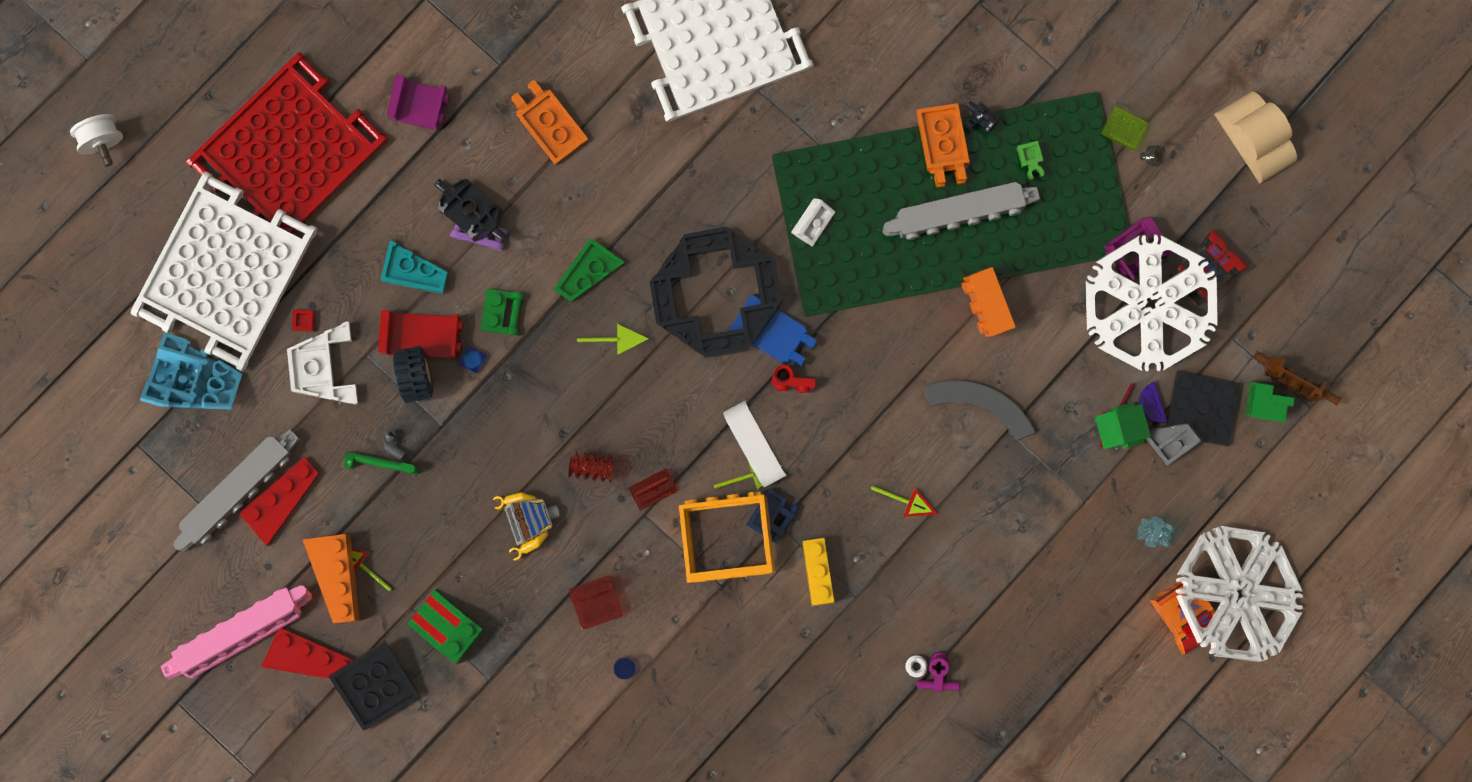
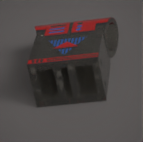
(1220, 259)

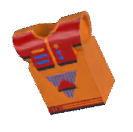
(1173, 616)

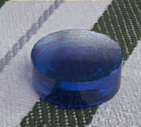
(624, 668)

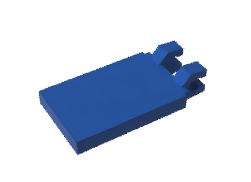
(779, 336)

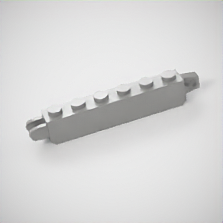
(961, 209)
(234, 490)

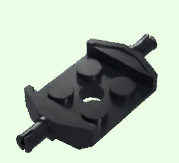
(476, 223)

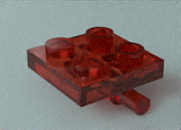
(595, 602)

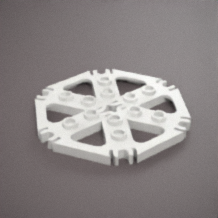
(1151, 282)
(1254, 595)

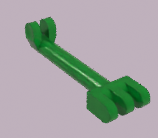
(351, 458)

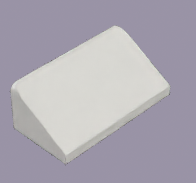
(813, 221)

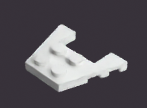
(312, 366)

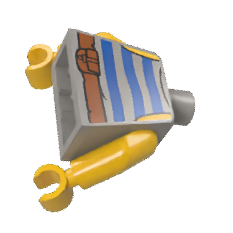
(528, 520)

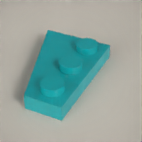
(411, 271)

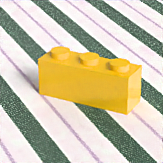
(818, 572)

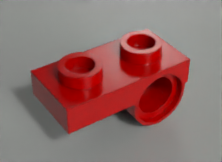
(802, 385)

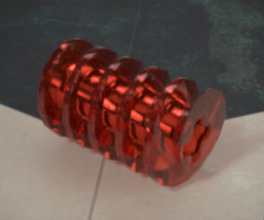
(591, 466)

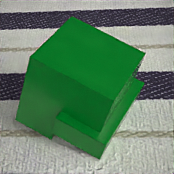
(1265, 404)
(1123, 426)

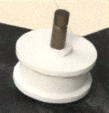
(97, 135)

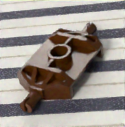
(1288, 377)

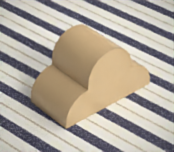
(1259, 135)

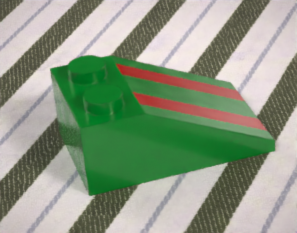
(446, 627)

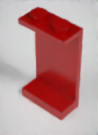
(434, 333)

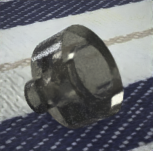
(1152, 155)

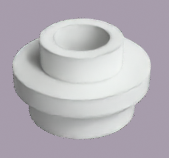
(923, 666)

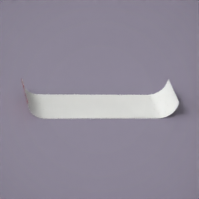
(753, 444)

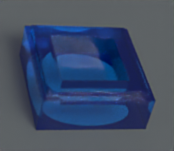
(472, 359)

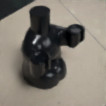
(982, 116)

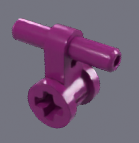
(938, 672)

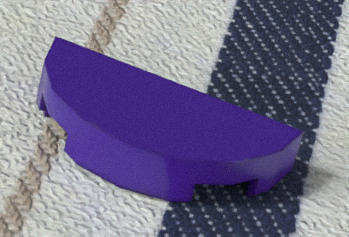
(1152, 404)

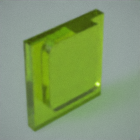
(1124, 128)

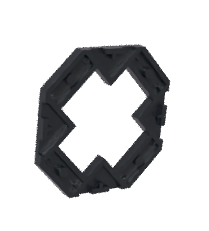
(753, 317)

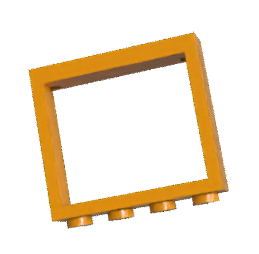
(715, 503)

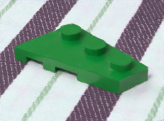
(587, 269)

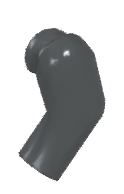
(391, 445)

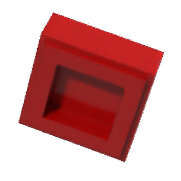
(303, 320)

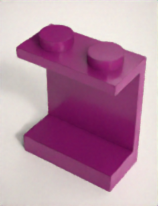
(417, 104)

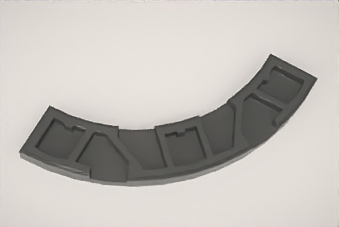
(984, 398)

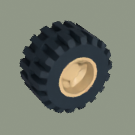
(413, 374)

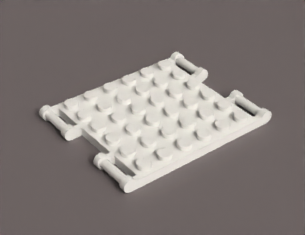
(715, 49)
(223, 271)

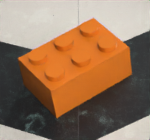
(988, 302)

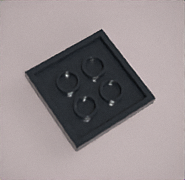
(1205, 404)
(374, 685)

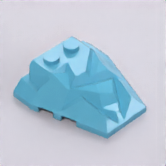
(189, 378)

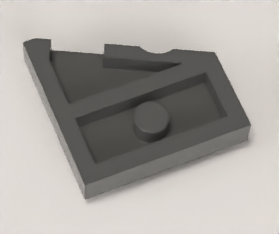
(1173, 441)

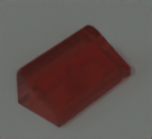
(652, 489)

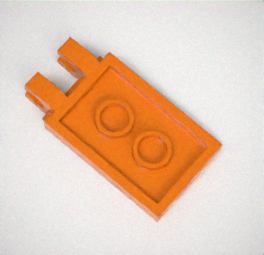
(549, 123)
(943, 142)

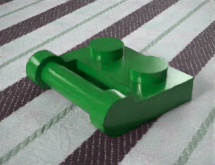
(495, 310)

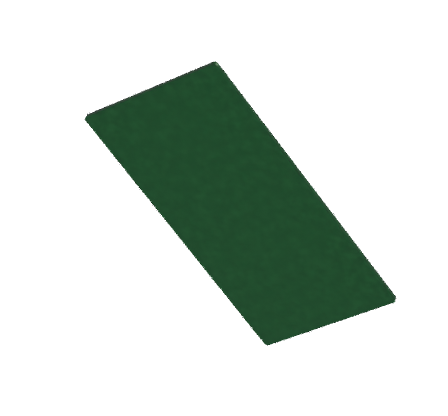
(884, 172)

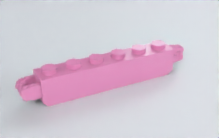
(237, 633)

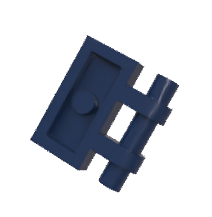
(775, 506)

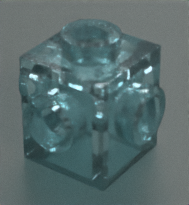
(1155, 532)

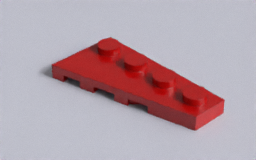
(273, 506)
(302, 656)

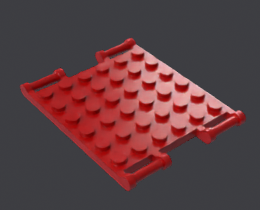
(288, 146)

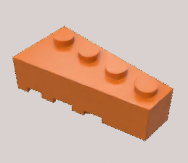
(335, 574)

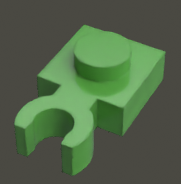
(1031, 156)

